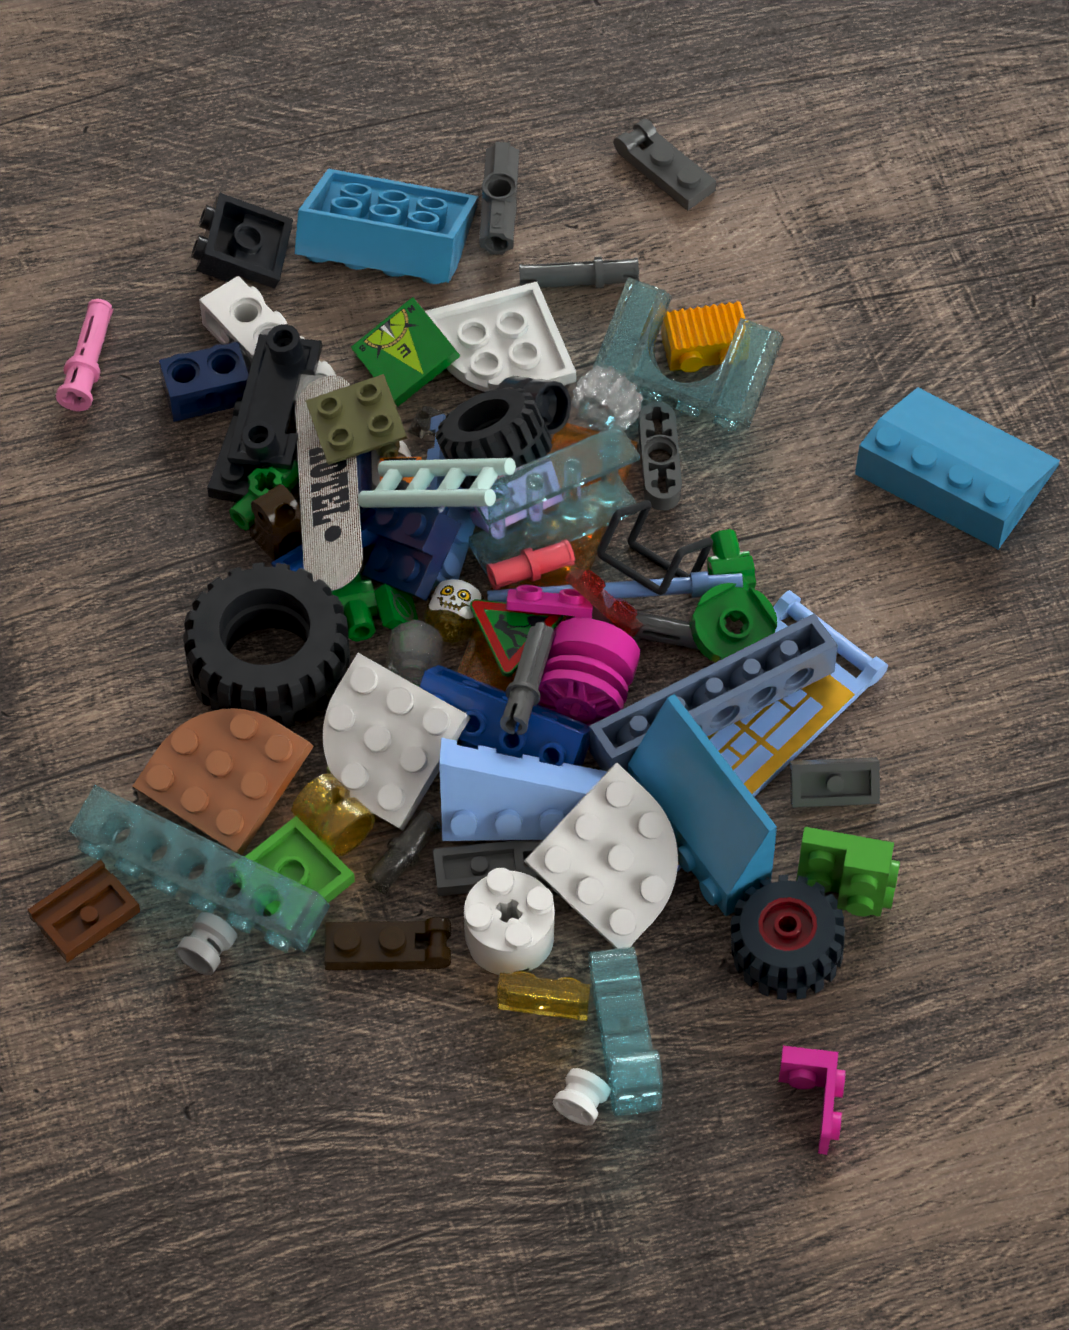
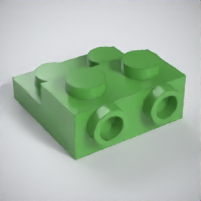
(852, 867)

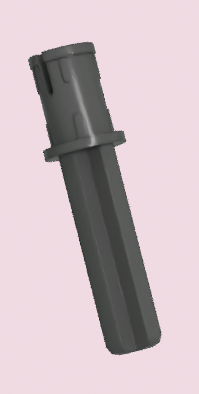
(524, 691)

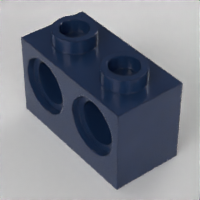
(204, 380)

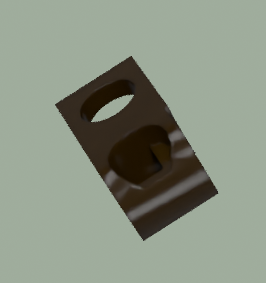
(275, 518)

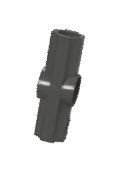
(499, 198)

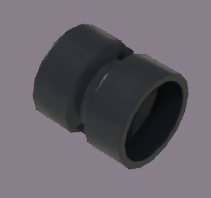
(550, 397)

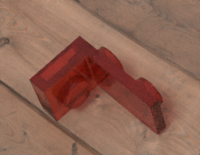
(617, 611)

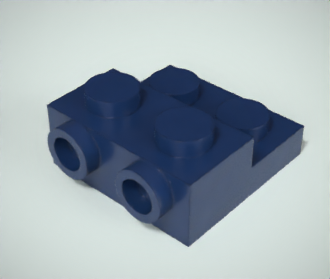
(410, 547)

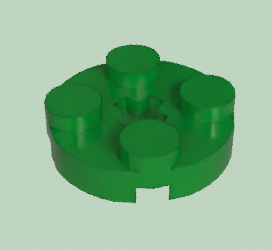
(739, 604)

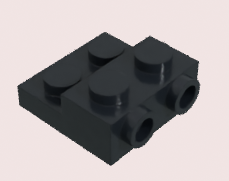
(242, 241)

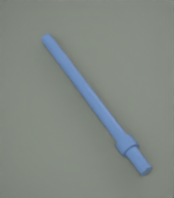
(696, 585)

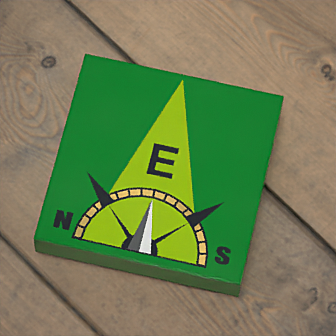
(406, 350)

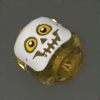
(450, 609)

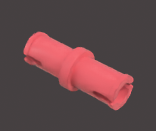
(530, 564)

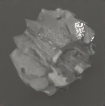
(607, 399)

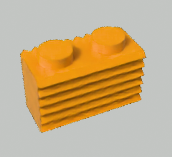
(699, 335)

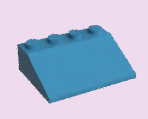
(385, 226)
(954, 466)
(713, 815)

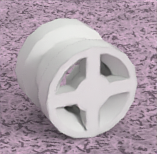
(581, 1096)

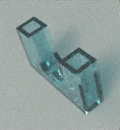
(727, 394)

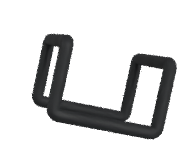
(672, 568)

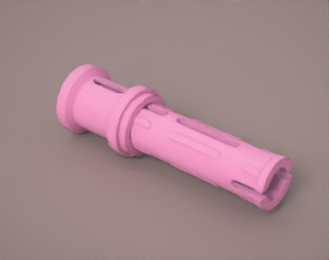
(83, 368)

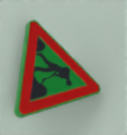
(507, 630)

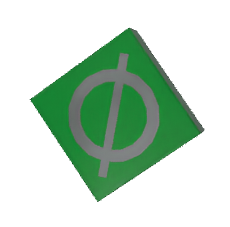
(394, 606)

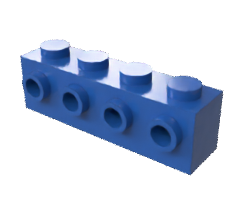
(549, 734)

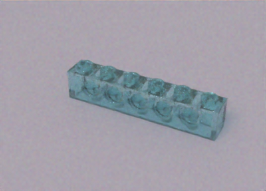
(107, 815)

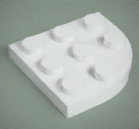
(504, 338)
(386, 739)
(612, 858)

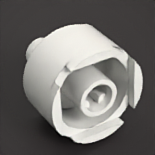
(509, 922)

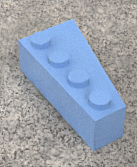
(506, 795)

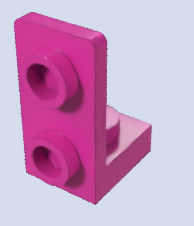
(532, 599)
(810, 1068)

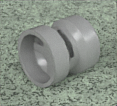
(208, 940)

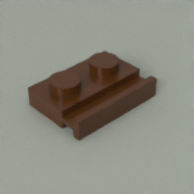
(84, 911)

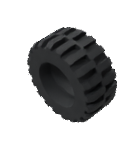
(257, 601)

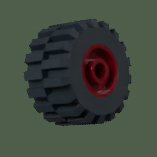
(787, 937)

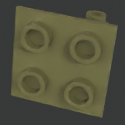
(357, 420)

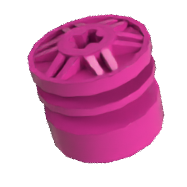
(588, 670)

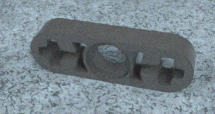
(666, 441)

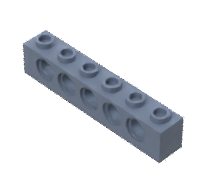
(725, 689)

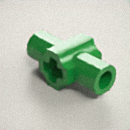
(260, 482)
(729, 559)
(358, 607)

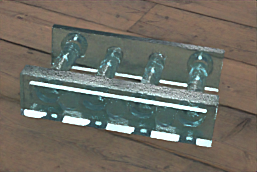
(557, 473)

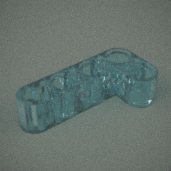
(624, 1031)

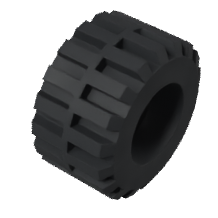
(495, 426)

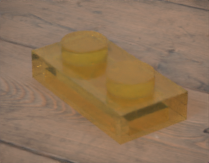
(543, 996)

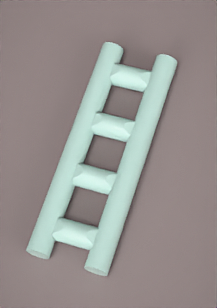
(447, 493)

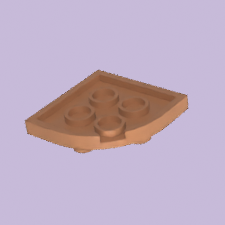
(224, 772)

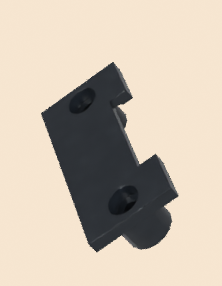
(269, 398)

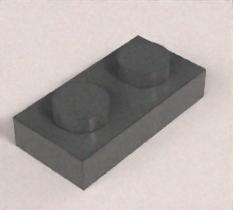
(834, 782)

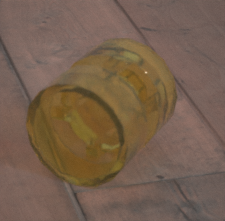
(337, 818)

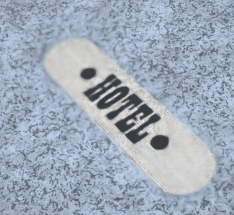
(327, 499)

